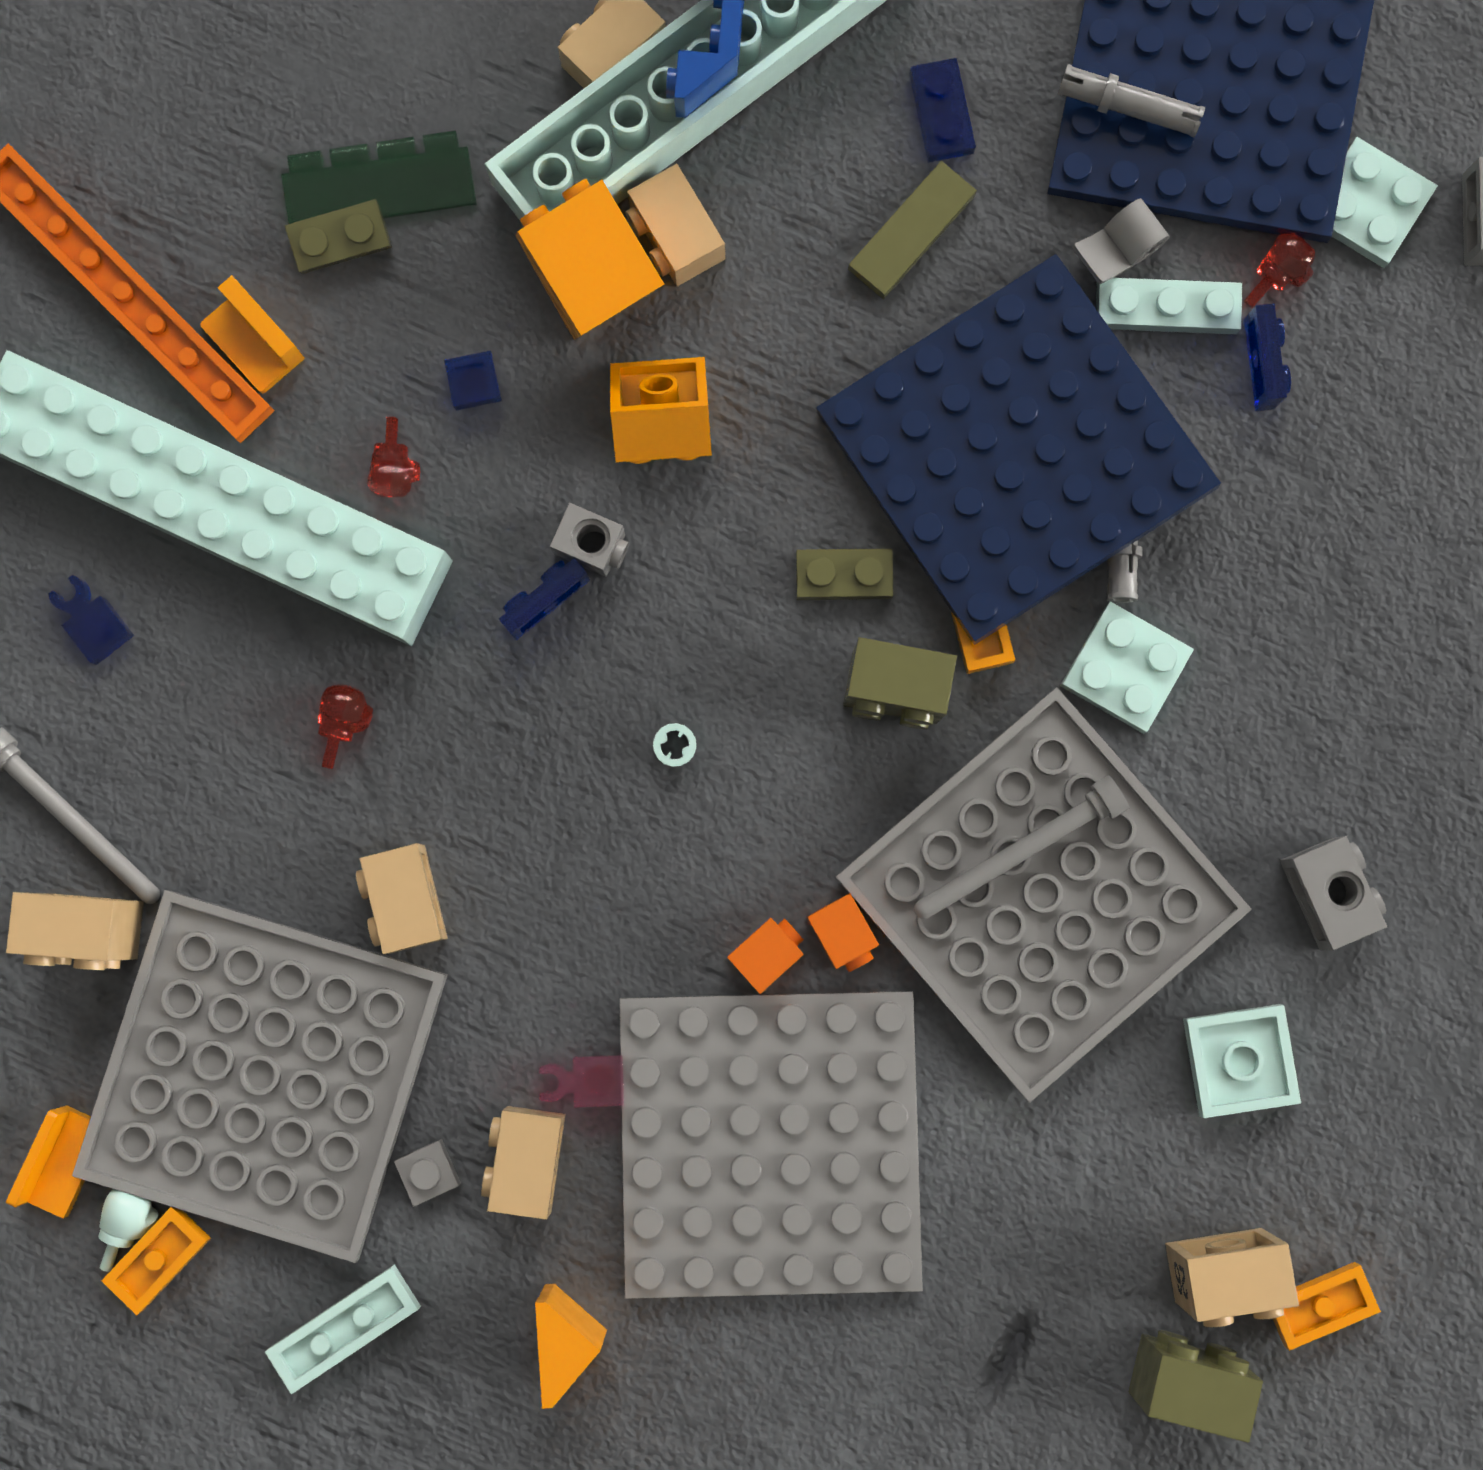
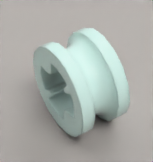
(661, 738)

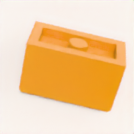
(251, 338)
(49, 1166)

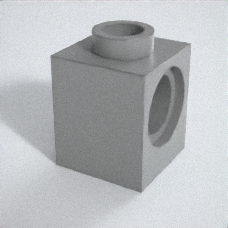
(578, 523)

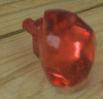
(1284, 264)
(390, 467)
(341, 714)

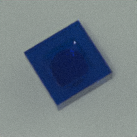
(473, 380)

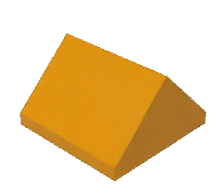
(566, 1342)

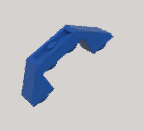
(705, 73)

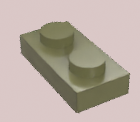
(338, 236)
(844, 574)

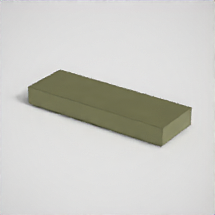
(912, 230)

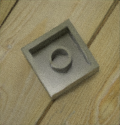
(899, 683)
(1195, 1385)

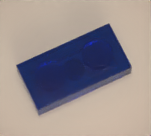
(942, 110)
(1268, 375)
(558, 585)

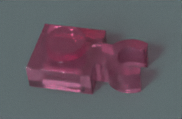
(594, 1081)

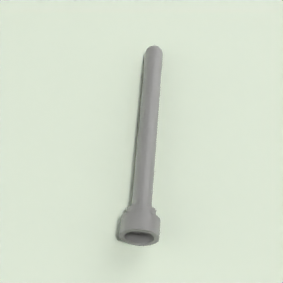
(1101, 802)
(73, 821)

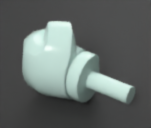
(122, 1222)

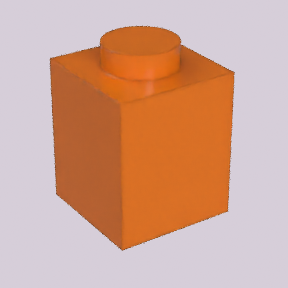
(844, 933)
(767, 953)

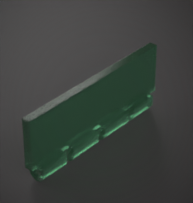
(399, 180)

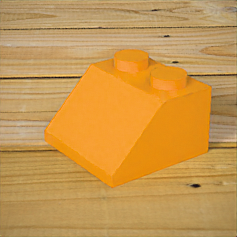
(659, 410)

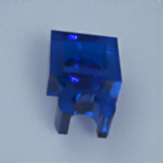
(93, 624)

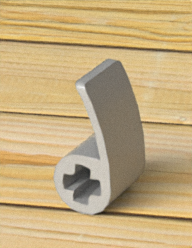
(1122, 243)

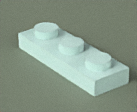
(1170, 305)
(342, 1329)

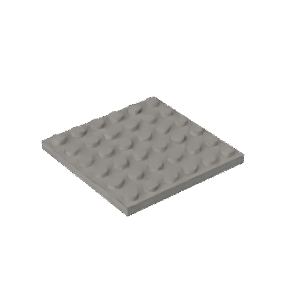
(1068, 936)
(260, 1076)
(770, 1145)

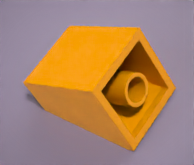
(587, 257)

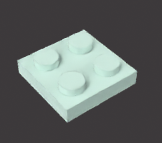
(1378, 202)
(1127, 667)
(1241, 1061)

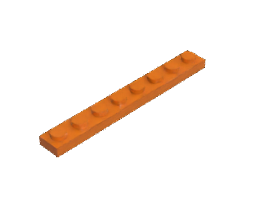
(129, 297)

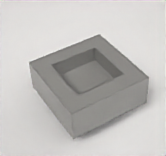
(427, 1172)

